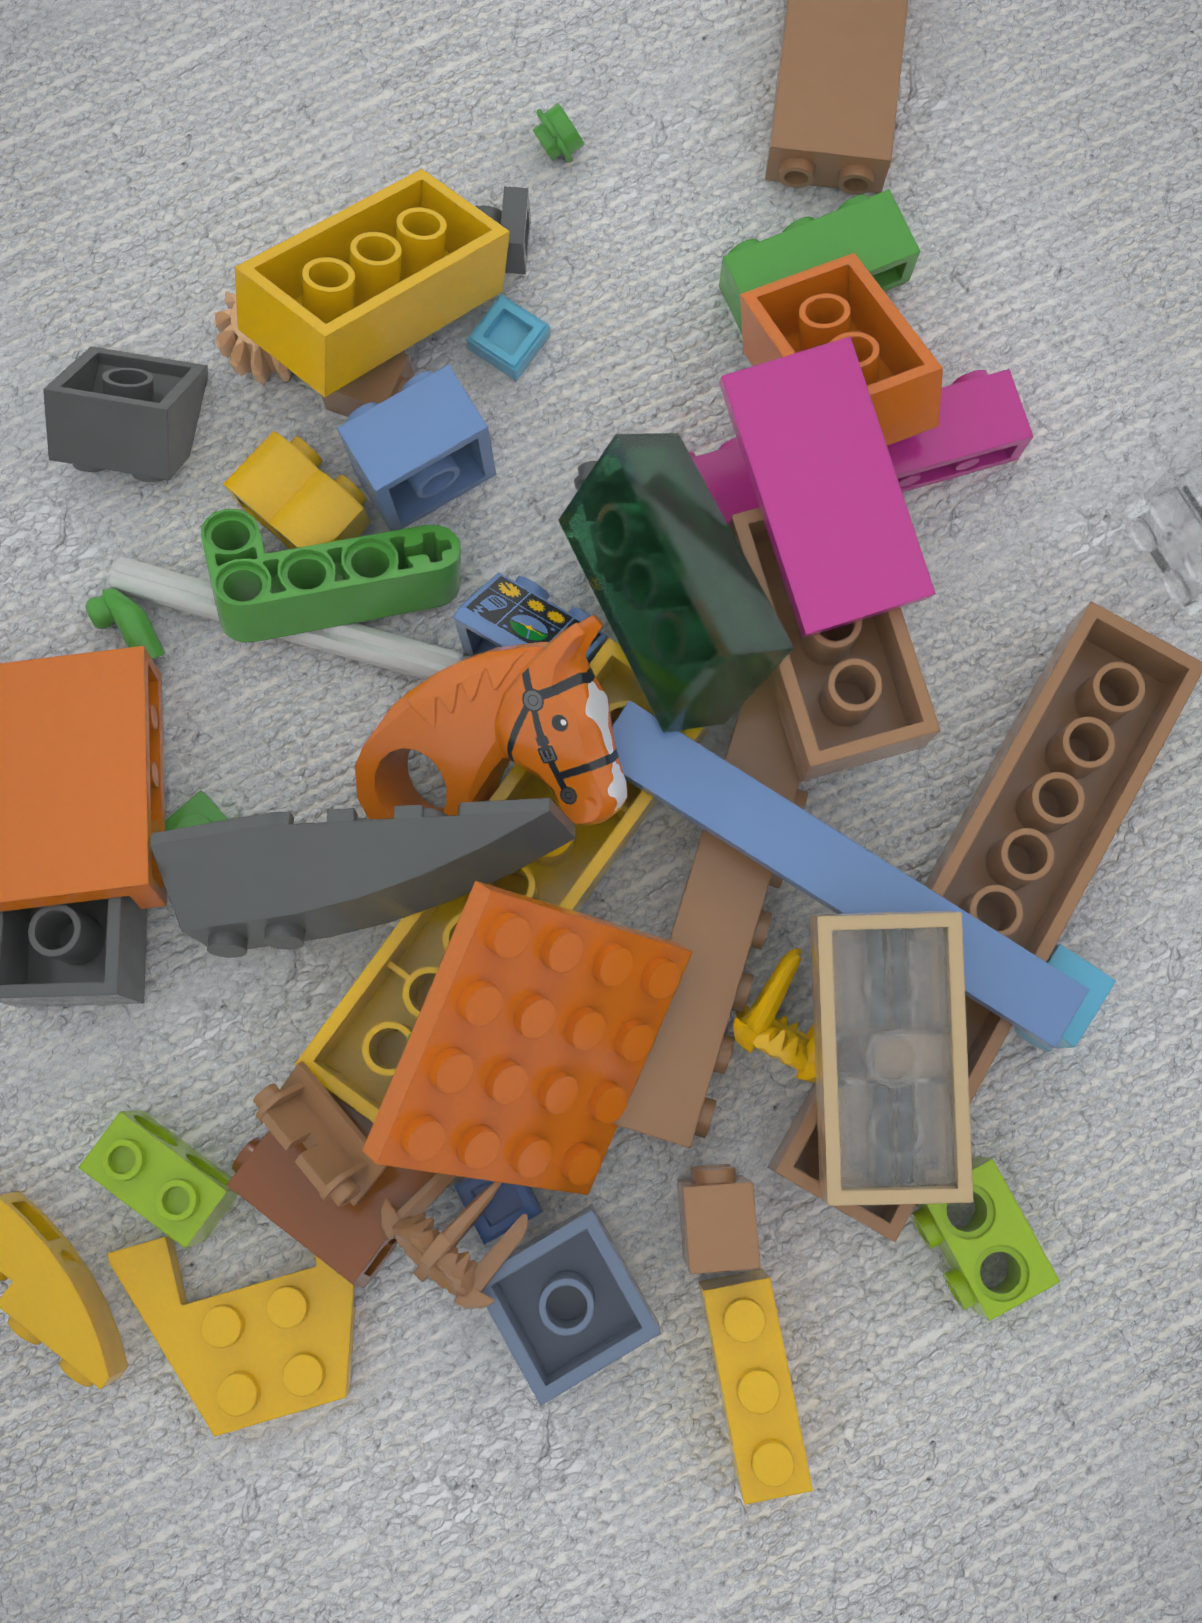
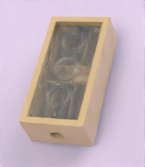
(891, 1058)

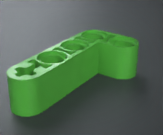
(326, 582)

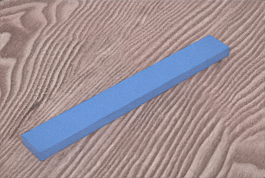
(835, 868)

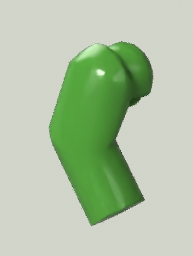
(130, 618)

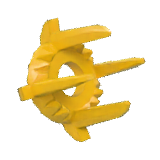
(774, 1037)

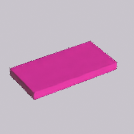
(826, 487)

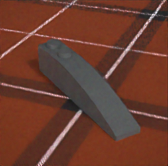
(292, 883)

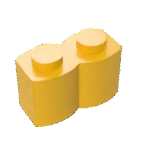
(294, 497)

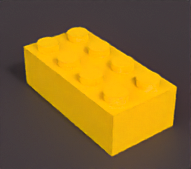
(370, 281)

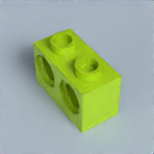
(160, 1177)
(995, 1227)

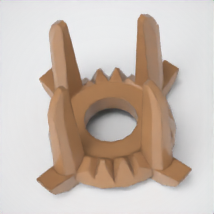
(437, 1251)

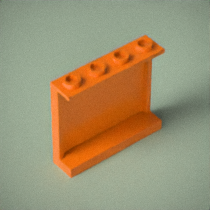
(81, 779)

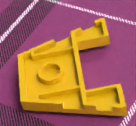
(249, 1348)

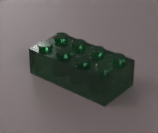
(673, 582)

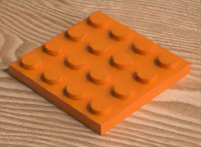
(526, 1045)

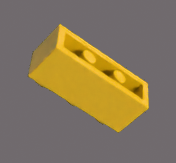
(755, 1386)

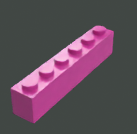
(977, 430)

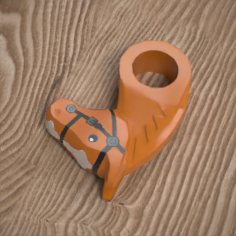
(495, 707)

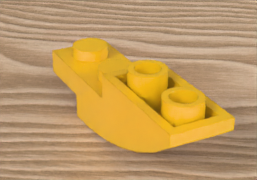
(56, 1295)

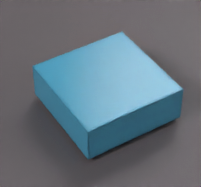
(508, 337)

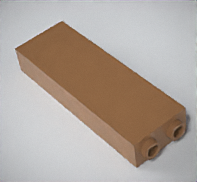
(837, 94)

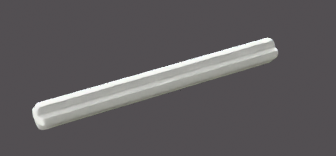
(349, 640)

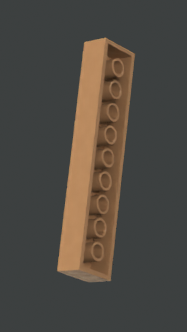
(1040, 825)

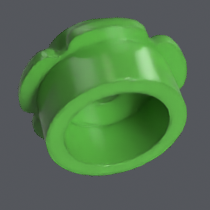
(557, 133)

